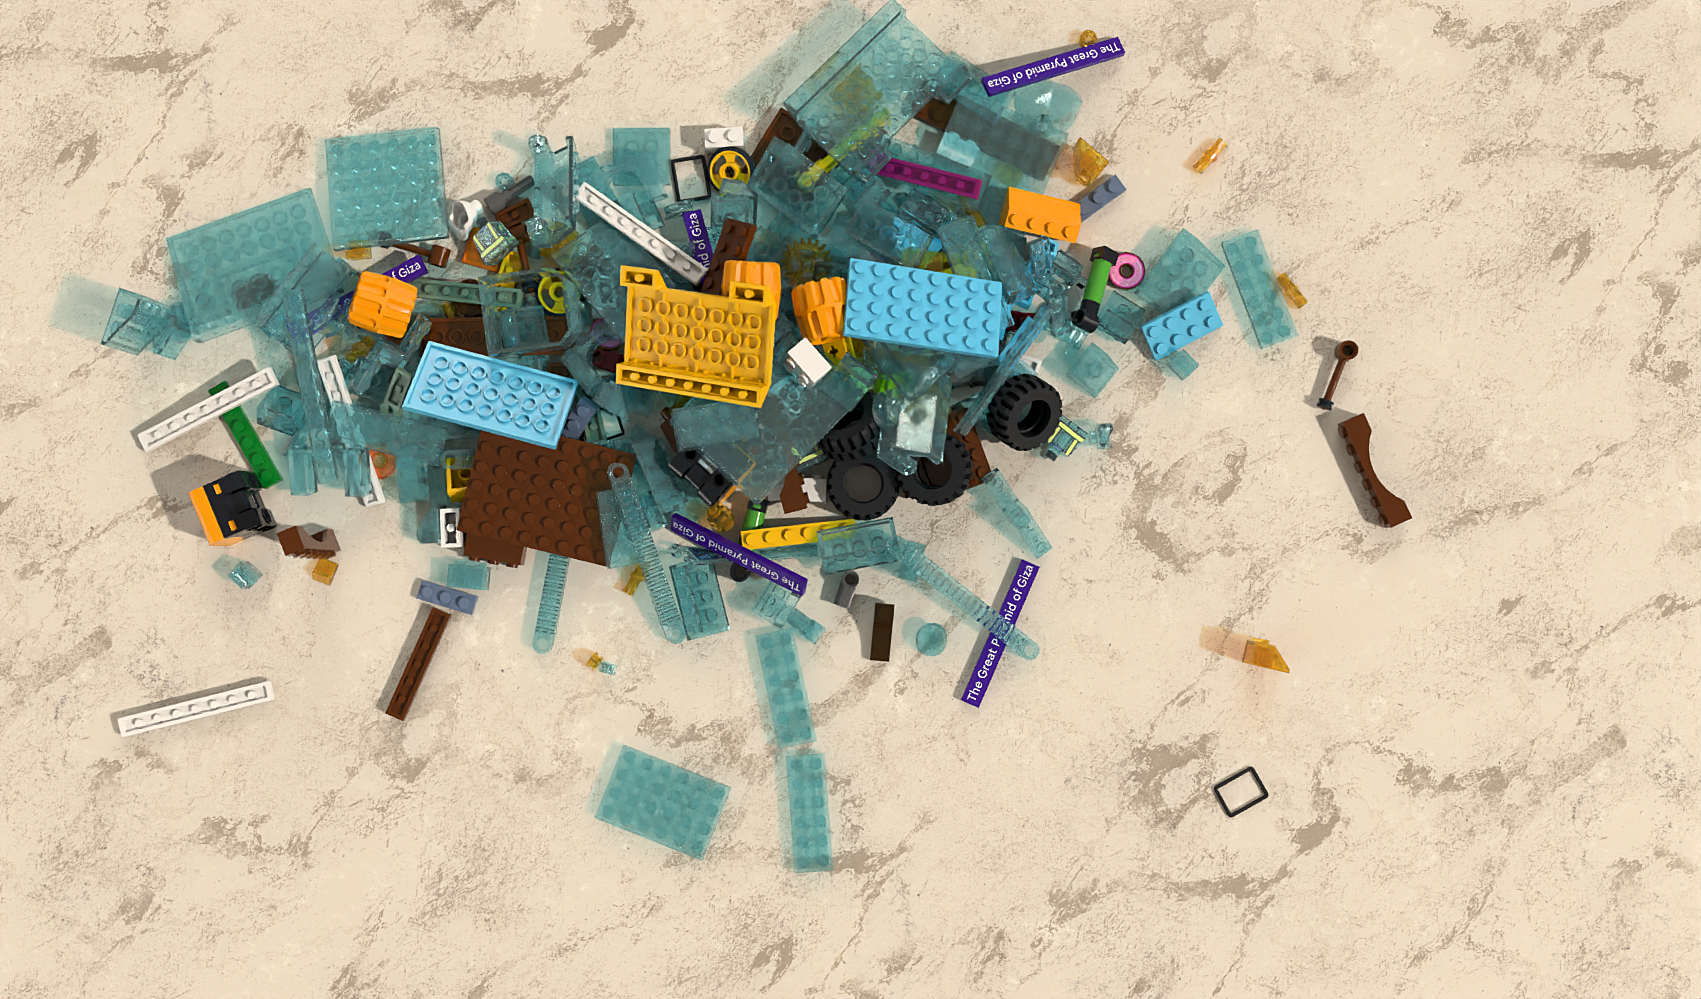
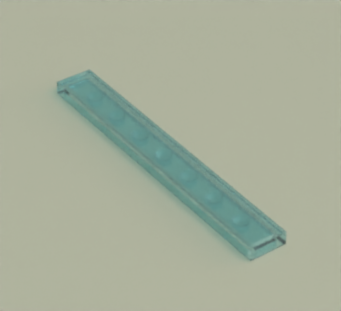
(1003, 370)

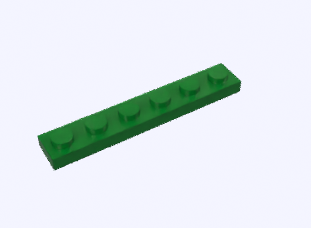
(250, 442)

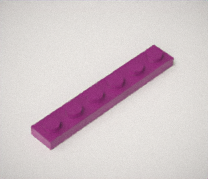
(932, 178)

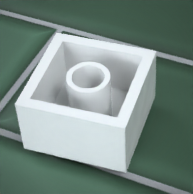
(806, 364)

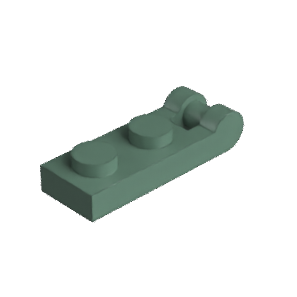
(397, 392)

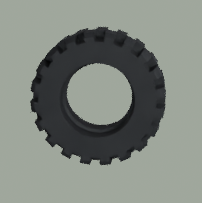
(1039, 421)
(855, 440)
(953, 488)
(863, 510)

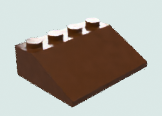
(940, 473)

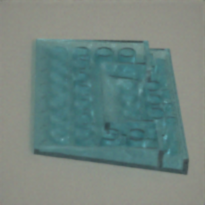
(240, 260)
(787, 425)

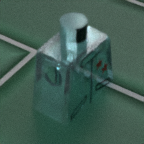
(1069, 270)

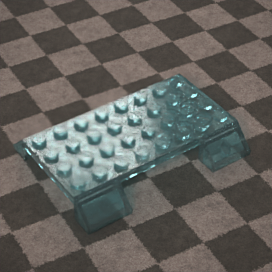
(874, 90)

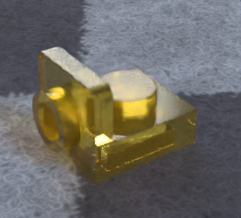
(359, 253)

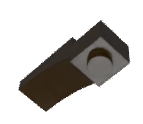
(882, 632)

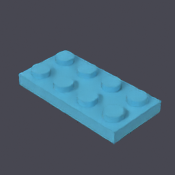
(1181, 325)

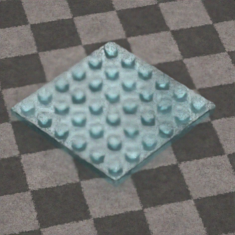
(1002, 144)
(386, 189)

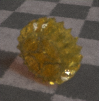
(801, 257)

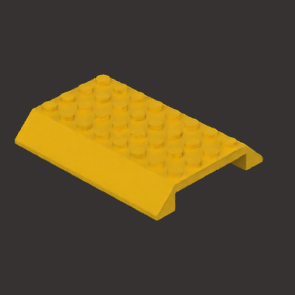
(698, 340)

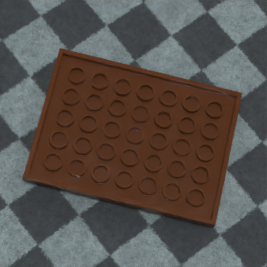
(540, 494)

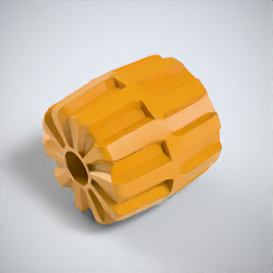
(755, 273)
(382, 304)
(820, 309)

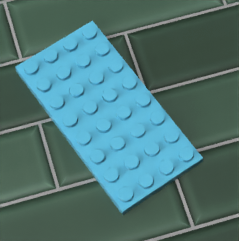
(922, 308)
(491, 395)

